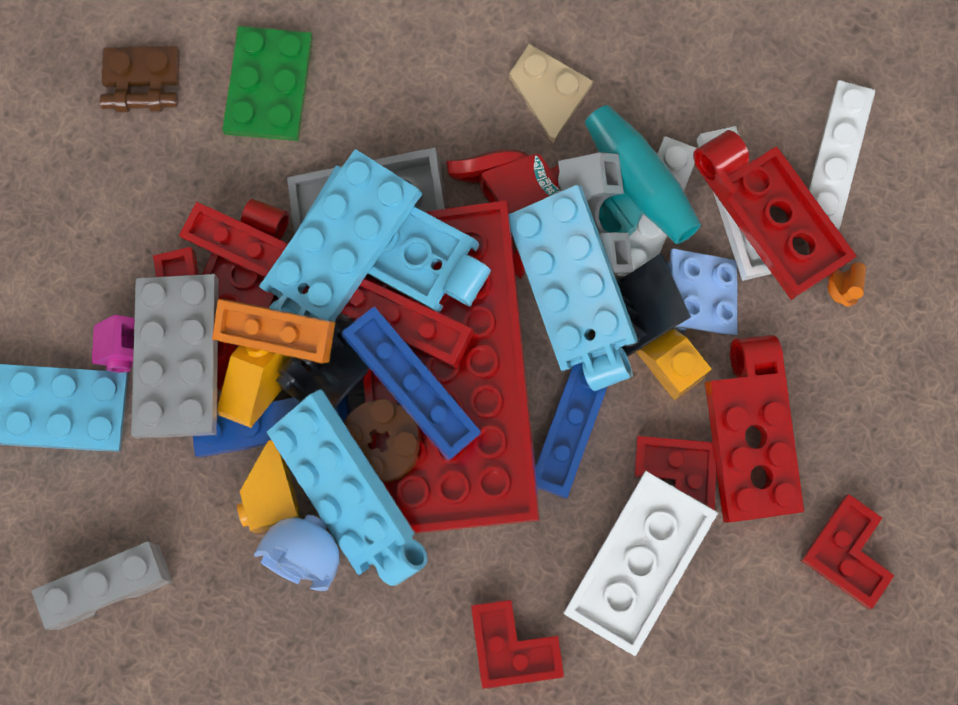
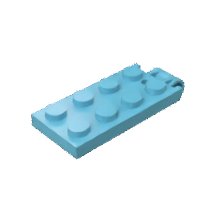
(340, 239)
(413, 252)
(575, 286)
(62, 407)
(347, 491)

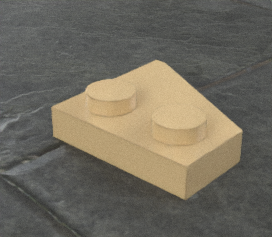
(549, 89)

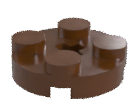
(402, 445)

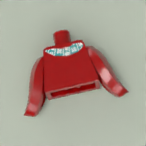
(509, 177)

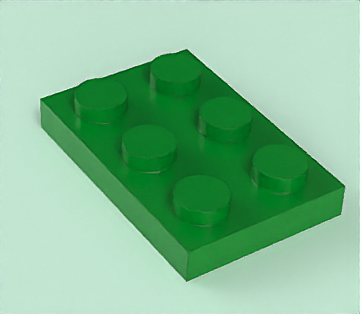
(267, 83)

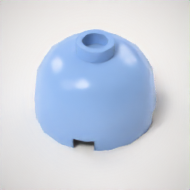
(301, 551)

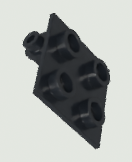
(652, 302)
(334, 377)

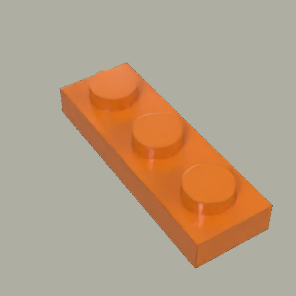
(273, 330)

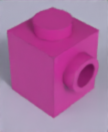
(114, 343)

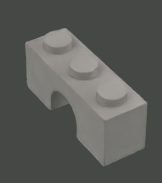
(600, 178)
(101, 584)

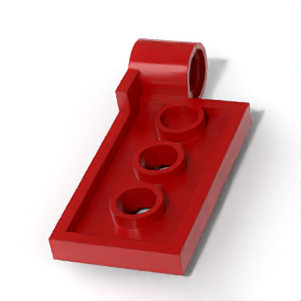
(766, 182)
(762, 401)

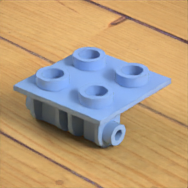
(707, 289)

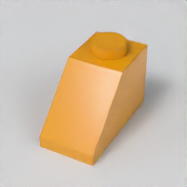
(674, 363)
(250, 384)
(267, 492)

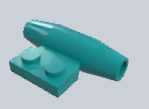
(646, 182)

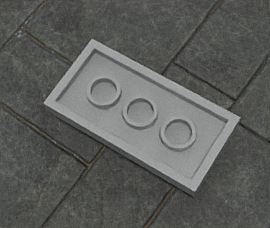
(175, 357)

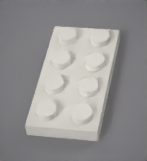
(640, 563)

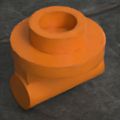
(848, 285)

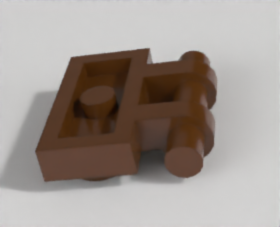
(140, 67)

